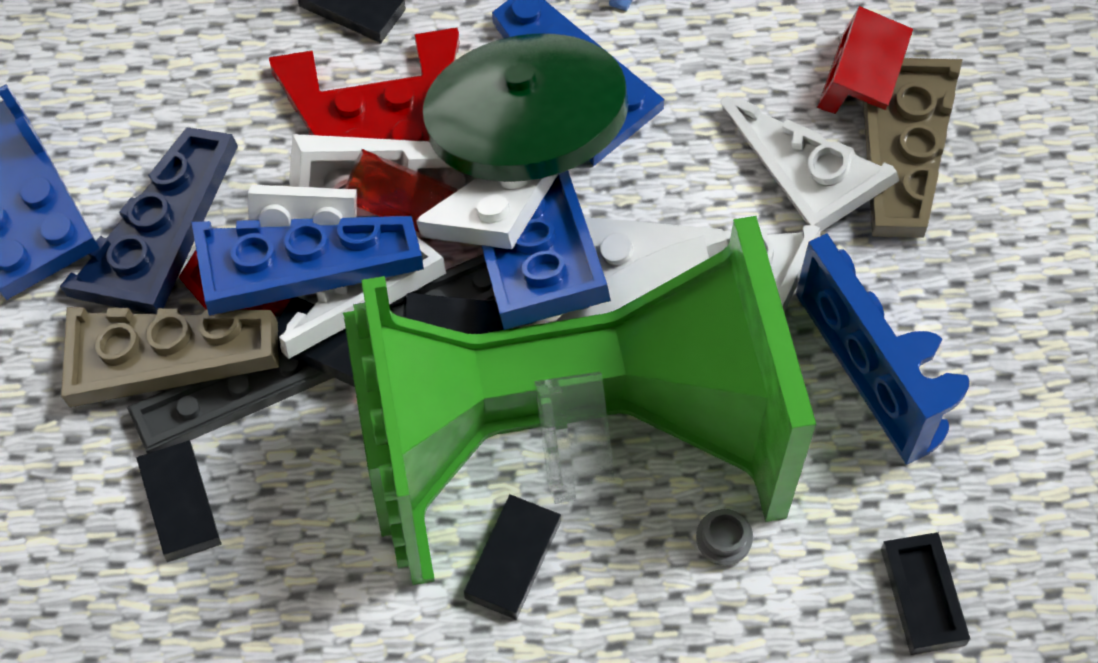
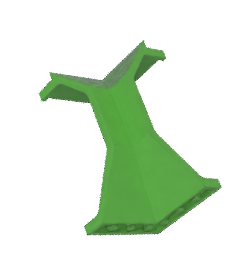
(690, 358)

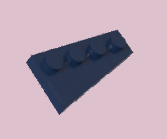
(153, 239)

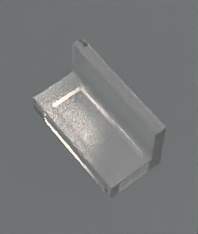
(574, 433)

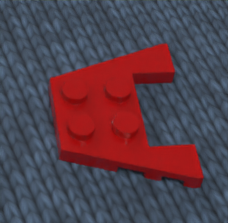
(370, 110)

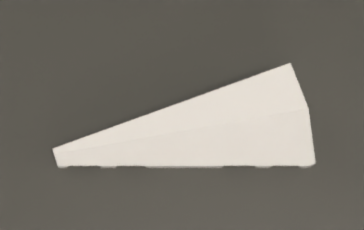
(330, 159)

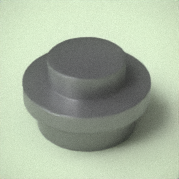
(724, 537)

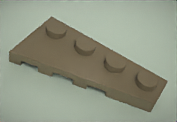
(911, 140)
(144, 353)

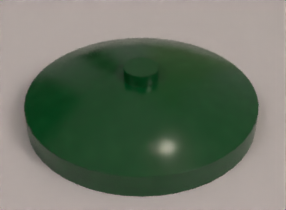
(526, 107)

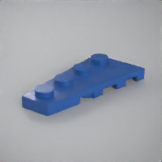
(539, 17)

